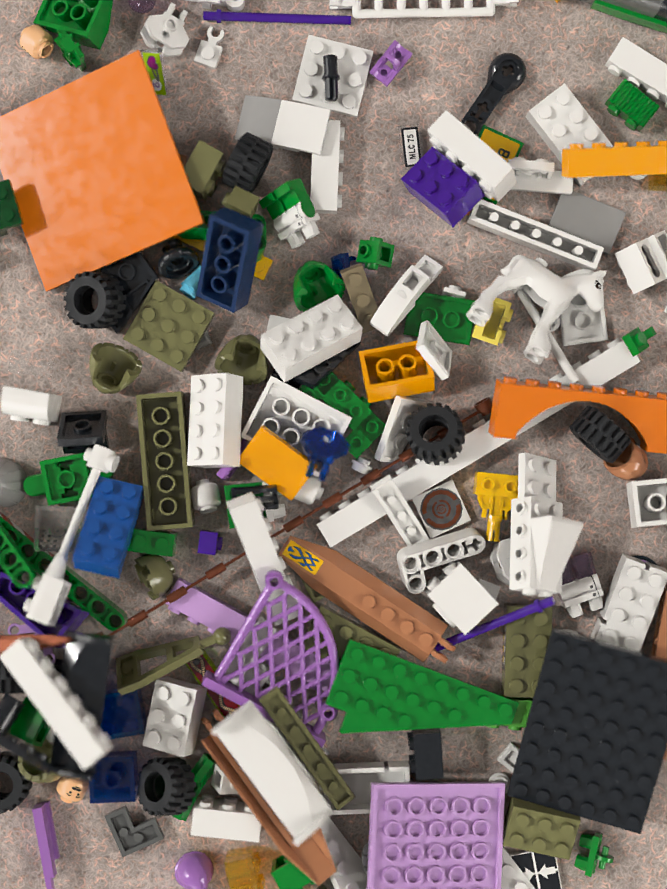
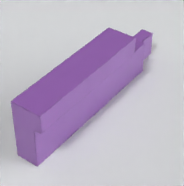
(46, 840)

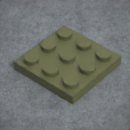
(169, 326)

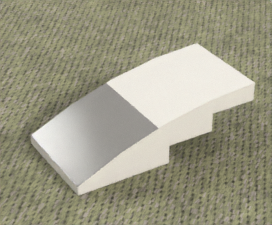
(284, 123)

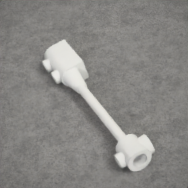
(51, 588)

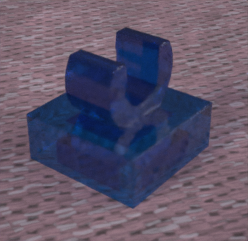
(341, 262)

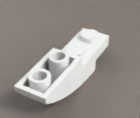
(404, 294)

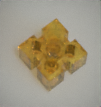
(243, 869)

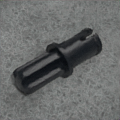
(330, 77)

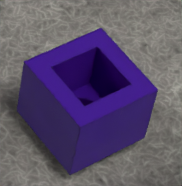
(209, 542)

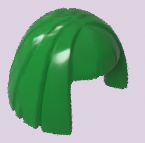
(315, 284)

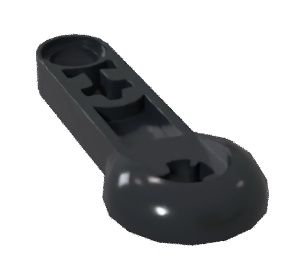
(497, 86)

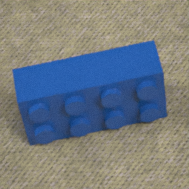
(108, 527)

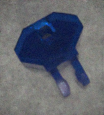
(321, 451)

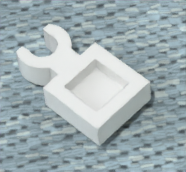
(209, 51)

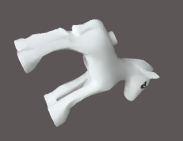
(546, 290)

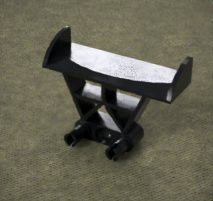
(86, 673)

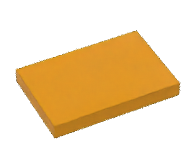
(276, 462)

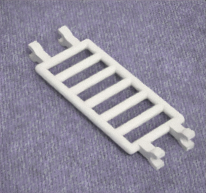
(422, 11)

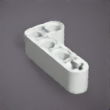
(472, 544)

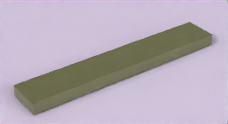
(307, 748)

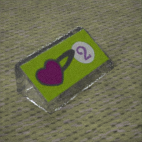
(157, 71)

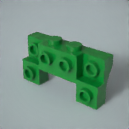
(341, 396)

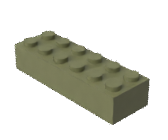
(164, 460)

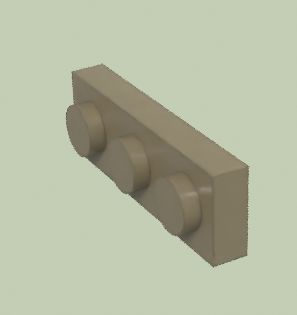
(360, 295)

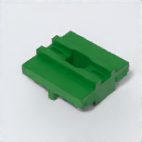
(70, 50)

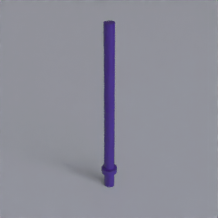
(220, 16)
(537, 606)

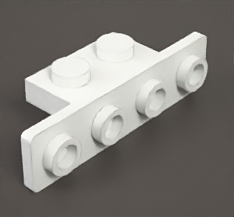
(539, 177)

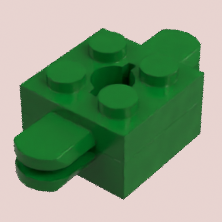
(61, 479)

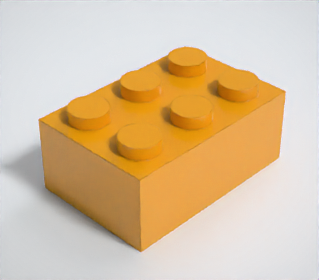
(395, 371)

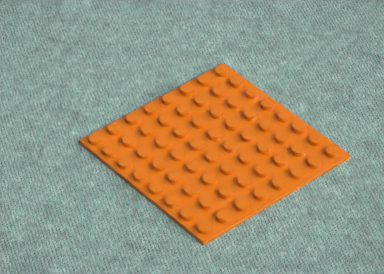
(95, 172)

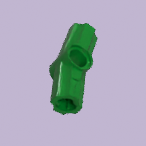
(203, 771)

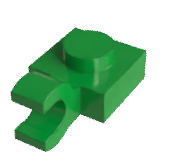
(637, 341)

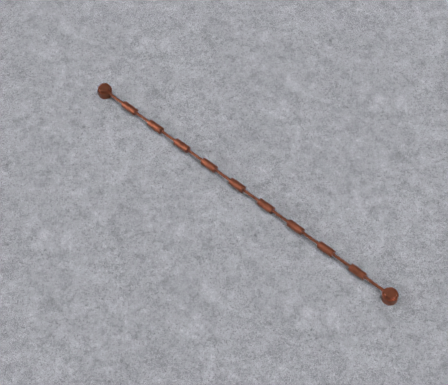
(483, 407)

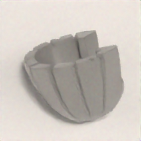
(11, 482)

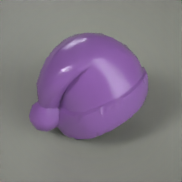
(194, 870)

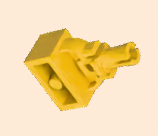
(495, 494)

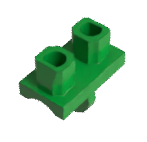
(589, 863)

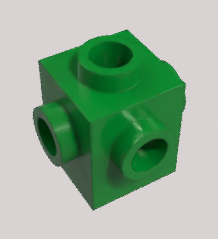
(375, 253)

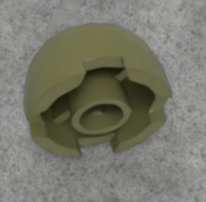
(155, 574)

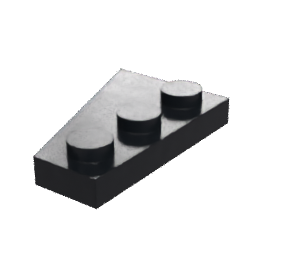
(315, 375)

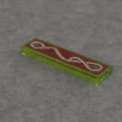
(198, 668)

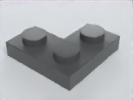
(131, 836)

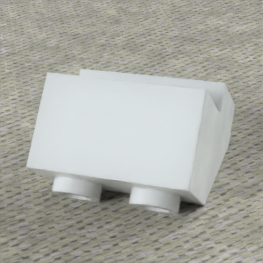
(644, 262)

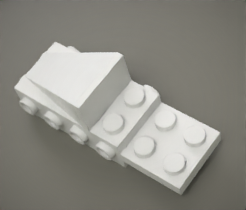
(538, 531)

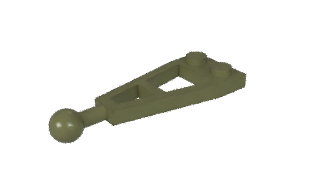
(129, 667)

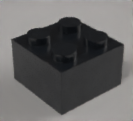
(427, 753)

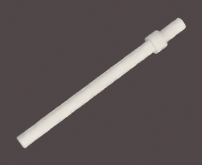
(555, 348)

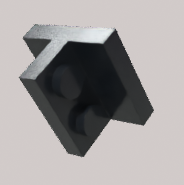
(82, 430)

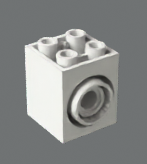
(459, 597)

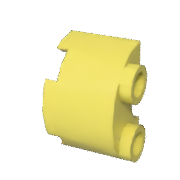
(493, 329)

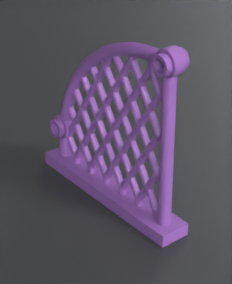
(219, 682)

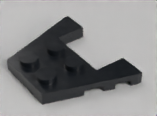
(137, 280)

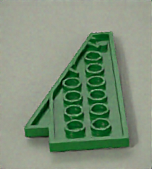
(397, 695)

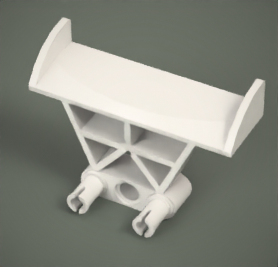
(275, 770)

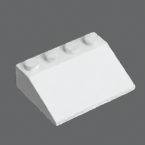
(291, 413)

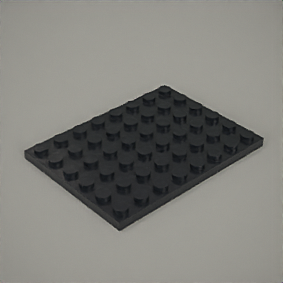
(594, 732)

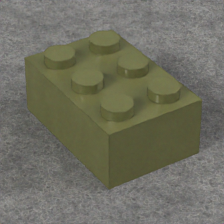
(539, 829)

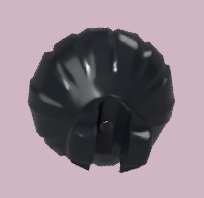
(177, 260)

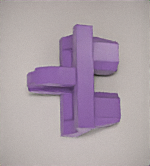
(397, 56)

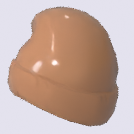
(630, 464)

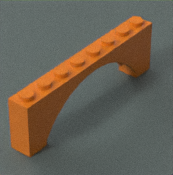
(521, 401)

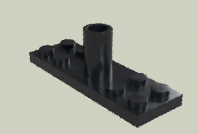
(9, 711)

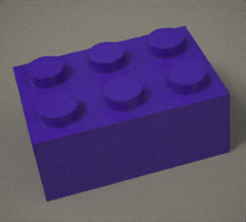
(443, 187)

